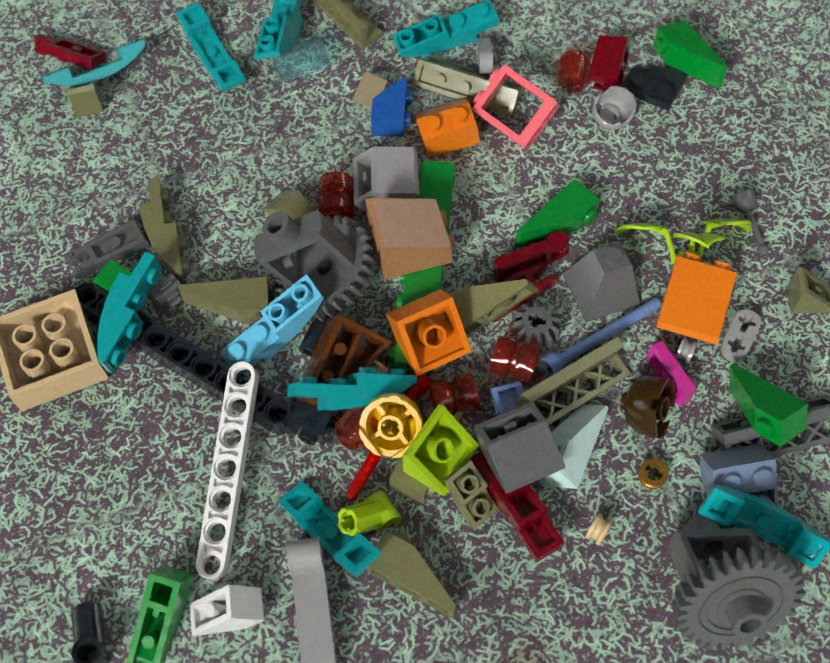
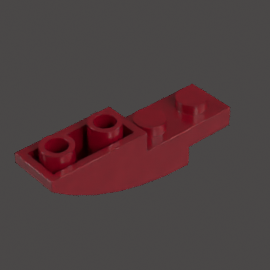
(524, 513)

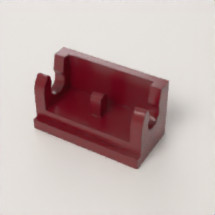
(609, 61)

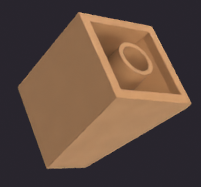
(409, 235)

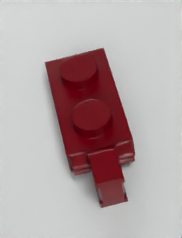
(69, 51)

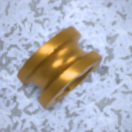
(643, 474)

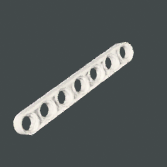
(231, 484)

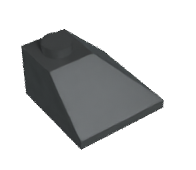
(603, 282)

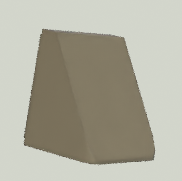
(368, 88)

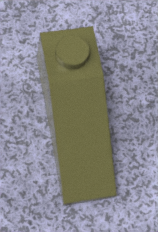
(230, 298)
(486, 302)
(407, 571)

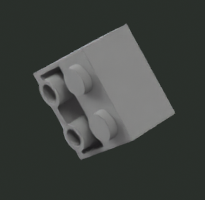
(385, 174)

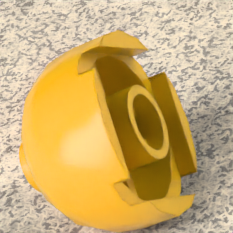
(397, 426)

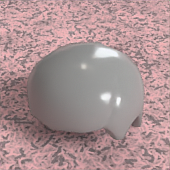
(615, 101)

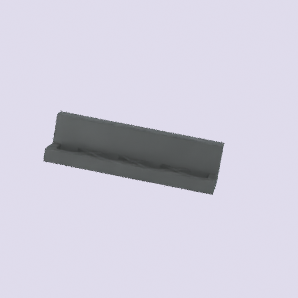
(740, 430)

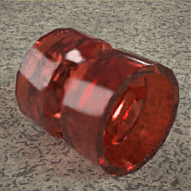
(336, 195)
(503, 359)
(443, 392)

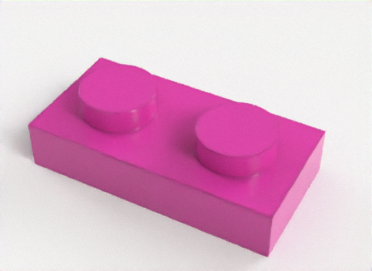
(665, 364)

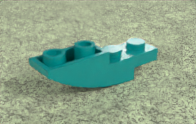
(280, 29)
(443, 34)
(119, 316)
(359, 392)

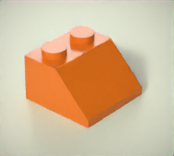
(447, 127)
(429, 331)

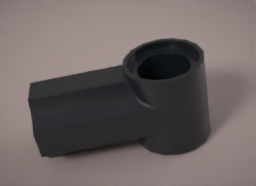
(88, 633)

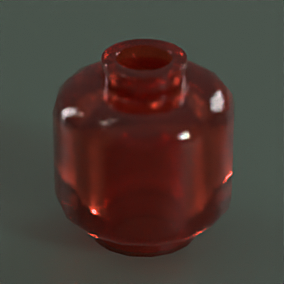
(573, 70)
(348, 429)

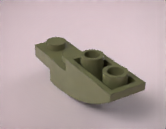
(163, 232)

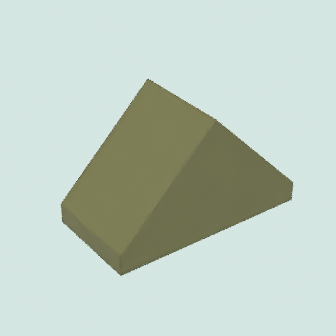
(85, 98)
(291, 203)
(808, 293)

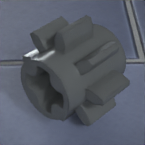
(166, 291)

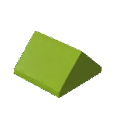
(438, 450)

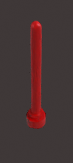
(372, 460)

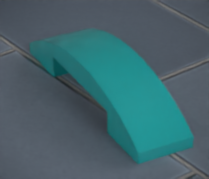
(209, 48)
(125, 54)
(317, 520)
(767, 521)

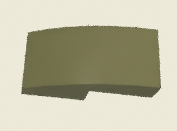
(470, 495)

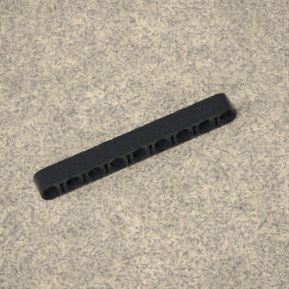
(193, 364)

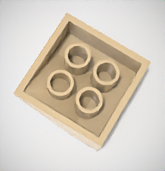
(48, 351)

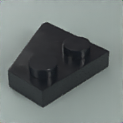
(655, 85)

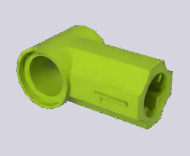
(371, 514)

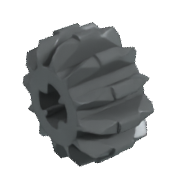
(547, 321)

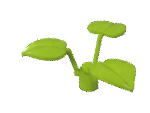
(704, 239)

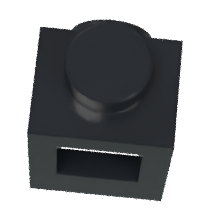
(310, 424)

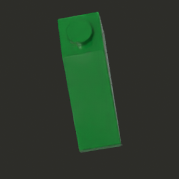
(687, 51)
(564, 213)
(767, 407)
(160, 614)

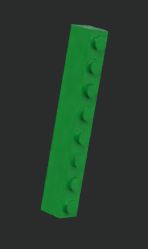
(437, 183)

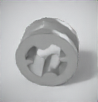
(686, 350)

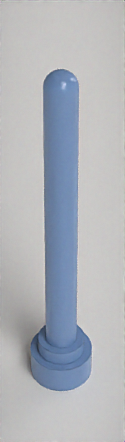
(558, 361)

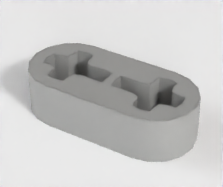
(484, 55)
(746, 337)

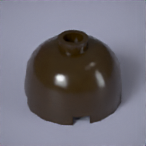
(648, 402)

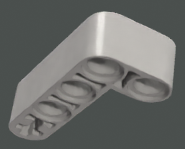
(311, 601)

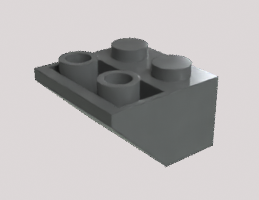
(519, 447)

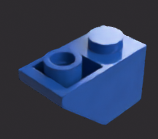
(389, 110)

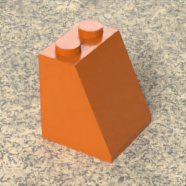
(696, 298)

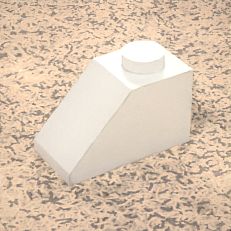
(227, 610)

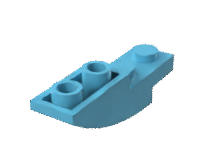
(278, 326)

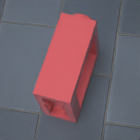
(538, 121)

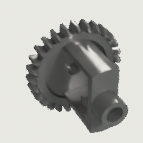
(329, 250)
(734, 597)

